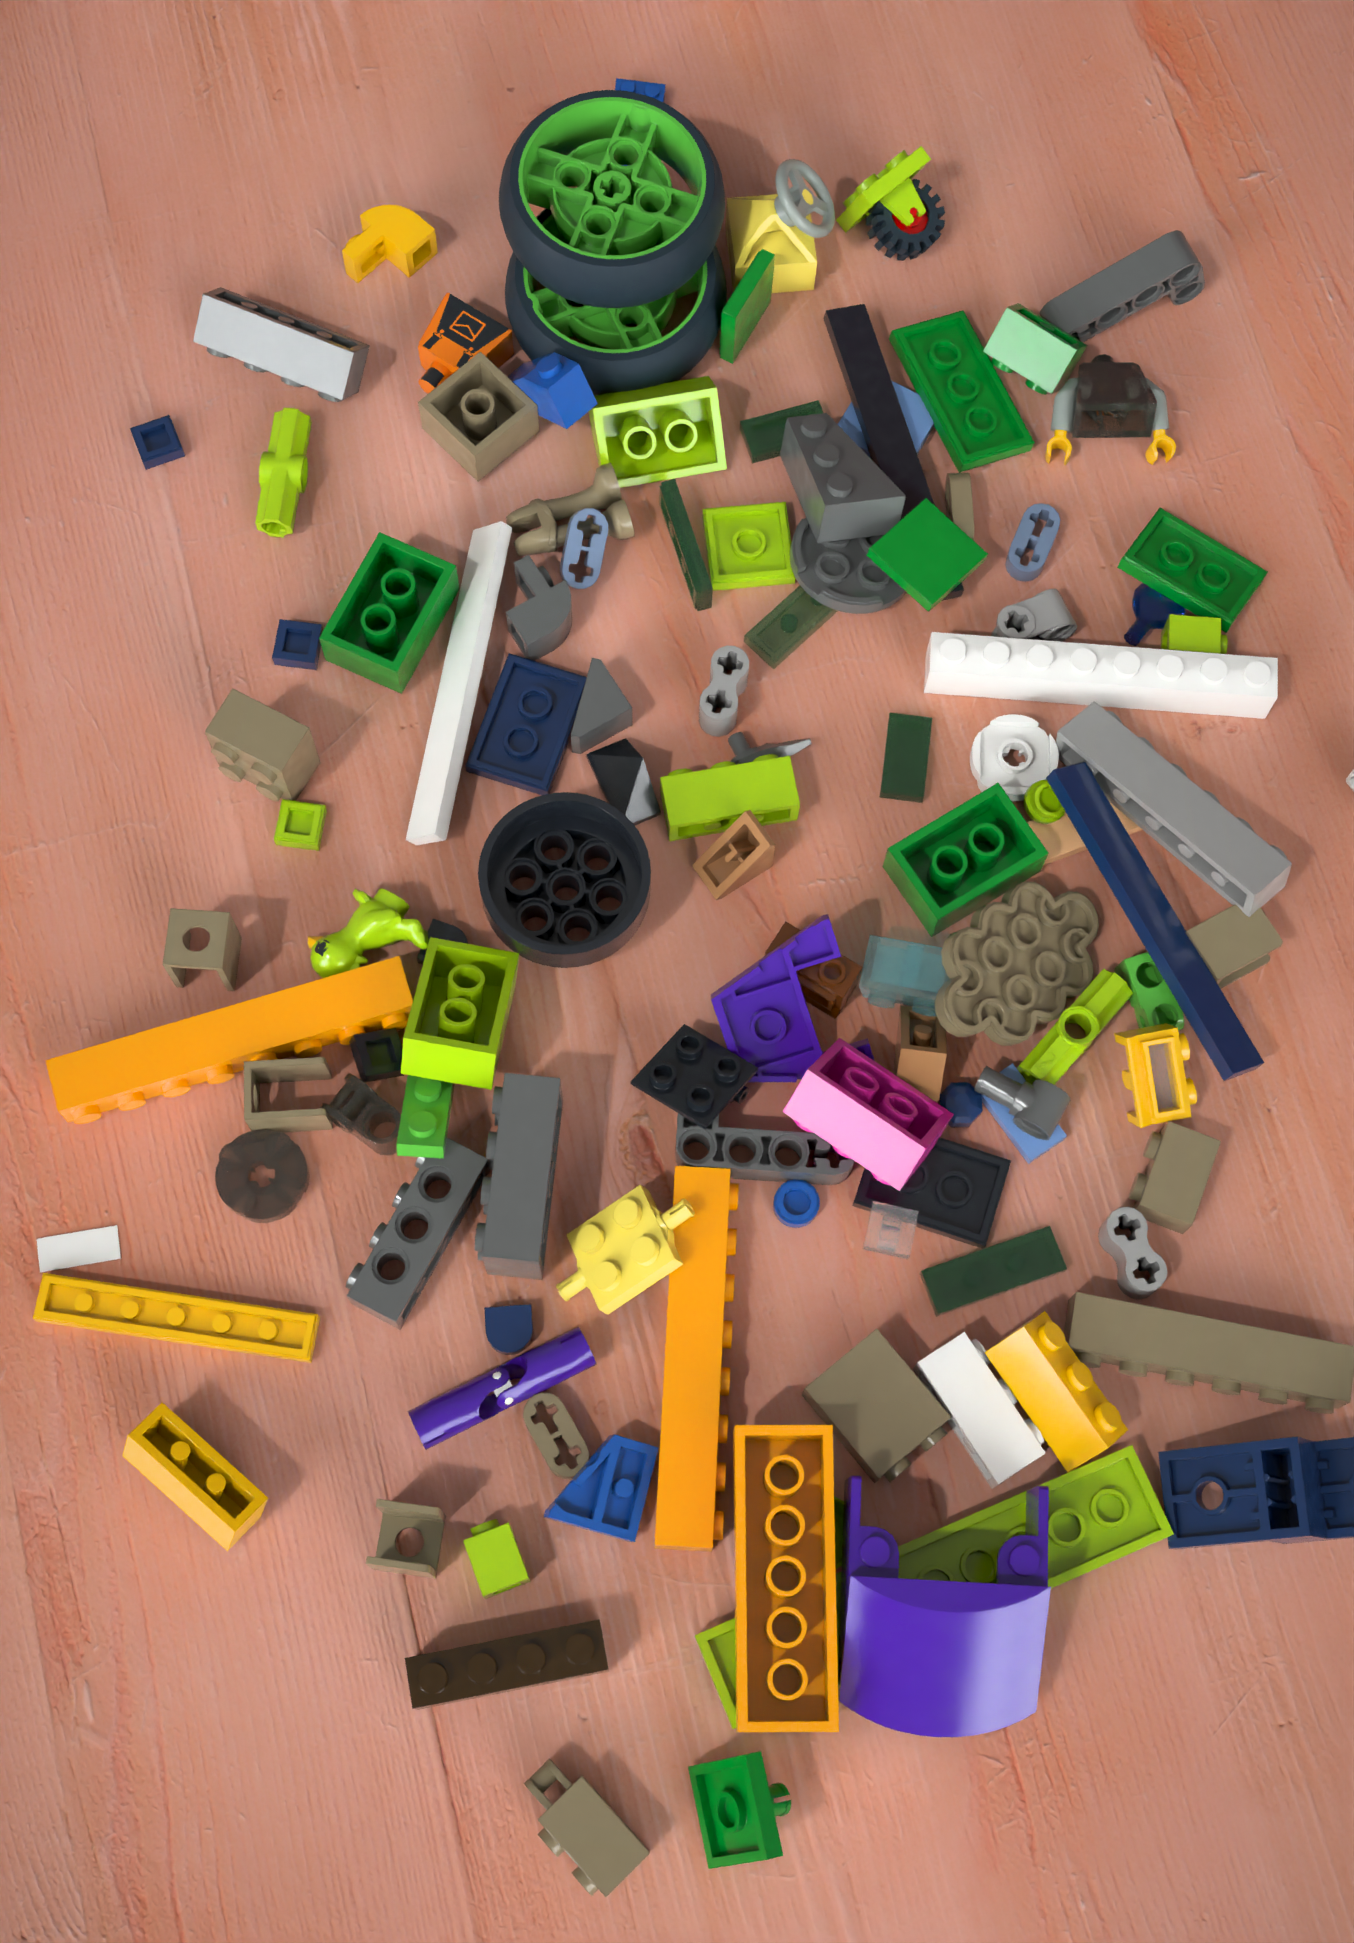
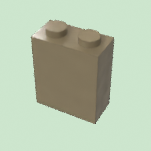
(877, 1407)

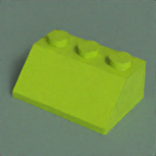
(659, 431)

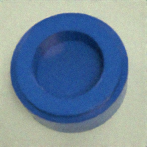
(796, 1203)

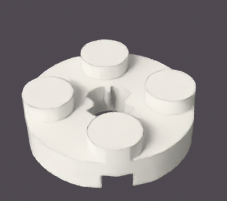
(1014, 733)

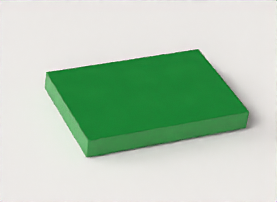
(1192, 569)

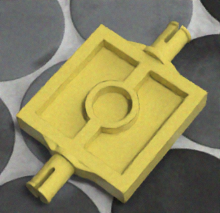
(624, 1249)

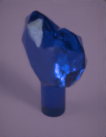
(1150, 612)

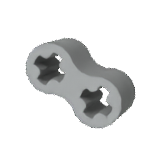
(723, 691)
(1132, 1253)

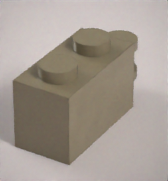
(586, 1831)

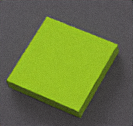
(748, 546)

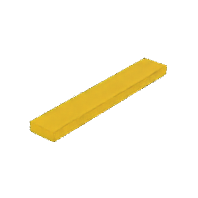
(176, 1317)

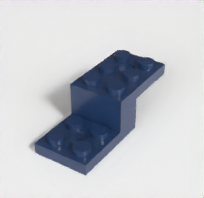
(1270, 1489)

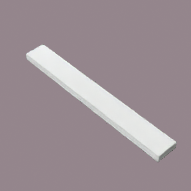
(459, 685)

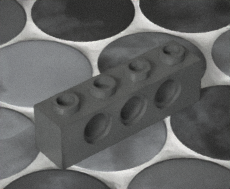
(395, 1298)

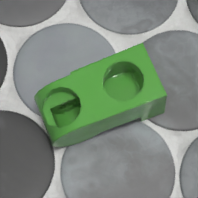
(1151, 995)

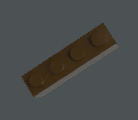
(506, 1665)

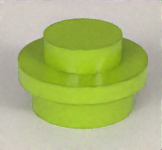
(1042, 803)

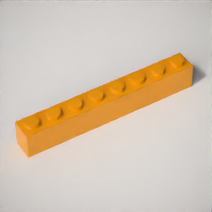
(219, 1041)
(693, 1364)

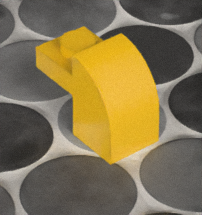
(393, 235)

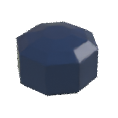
(962, 1102)

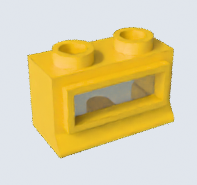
(1157, 1074)

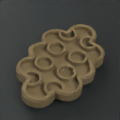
(1016, 964)

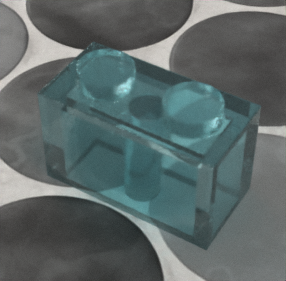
(902, 974)

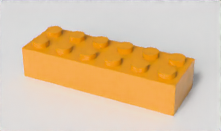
(785, 1579)

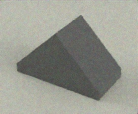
(601, 710)

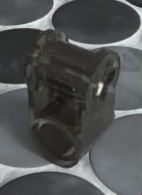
(360, 1111)

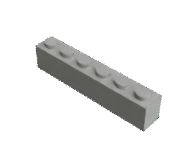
(1175, 809)

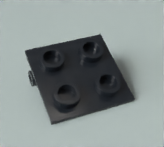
(695, 1076)

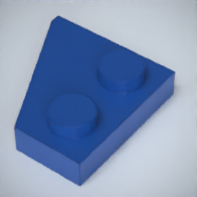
(608, 1489)

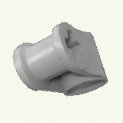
(1037, 619)

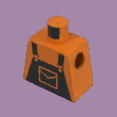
(455, 337)

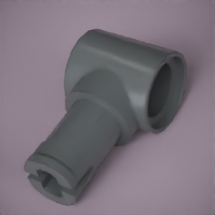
(1034, 1106)

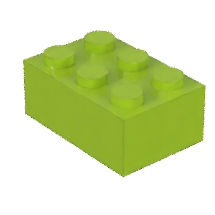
(459, 1013)

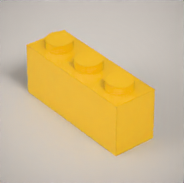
(1057, 1391)
(194, 1476)

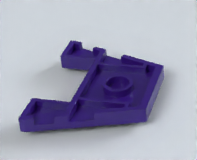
(766, 1010)

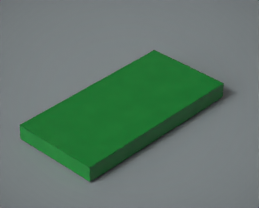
(961, 391)

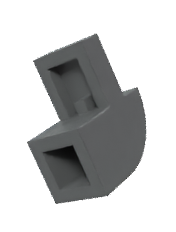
(545, 617)

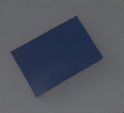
(527, 725)

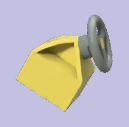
(781, 226)

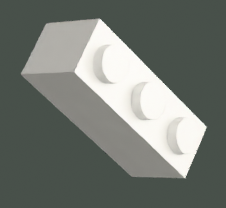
(980, 1409)

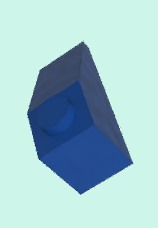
(556, 388)

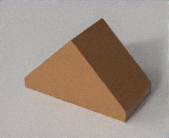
(736, 856)

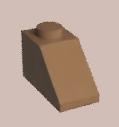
(920, 1052)

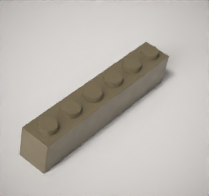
(1210, 1352)

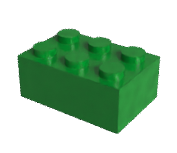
(390, 612)
(964, 859)

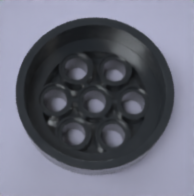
(585, 831)

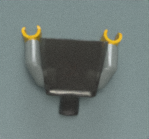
(1110, 402)

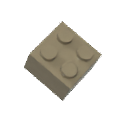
(479, 416)
(262, 747)

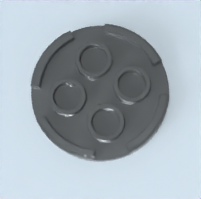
(841, 573)

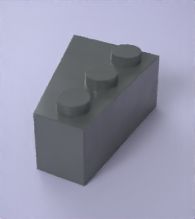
(837, 481)

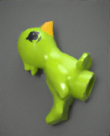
(372, 926)

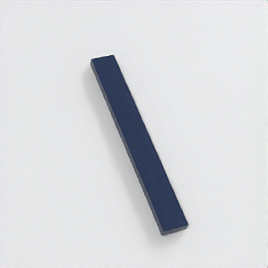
(1155, 921)

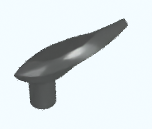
(746, 754)

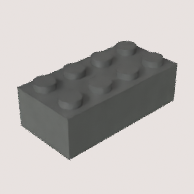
(522, 1176)

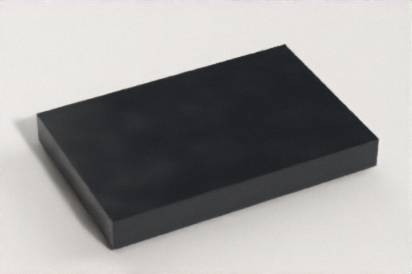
(951, 1189)

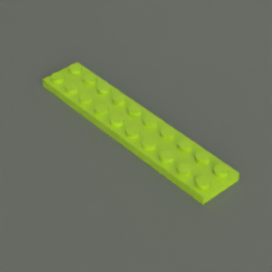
(1092, 1521)

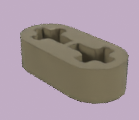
(959, 501)
(566, 1430)

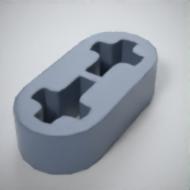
(1024, 539)
(594, 550)

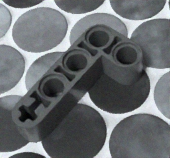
(1127, 286)
(764, 1146)

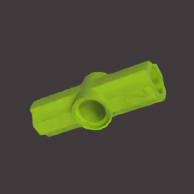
(283, 472)
(1092, 1012)

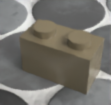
(1174, 1176)

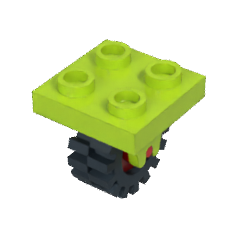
(896, 208)

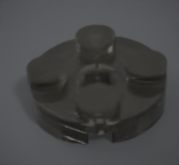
(246, 1197)

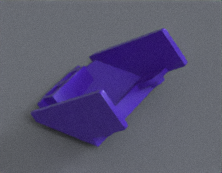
(939, 1651)

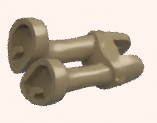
(601, 495)

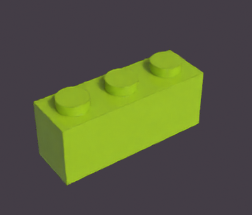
(716, 797)

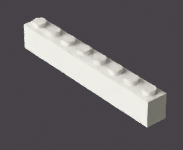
(1100, 674)

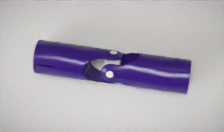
(469, 1402)

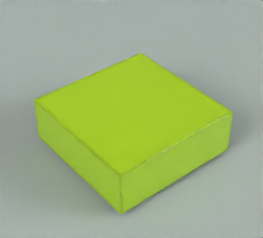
(300, 825)

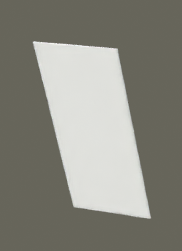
(78, 1248)

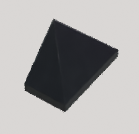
(625, 780)

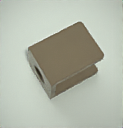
(1234, 943)
(220, 953)
(284, 1071)
(395, 1519)

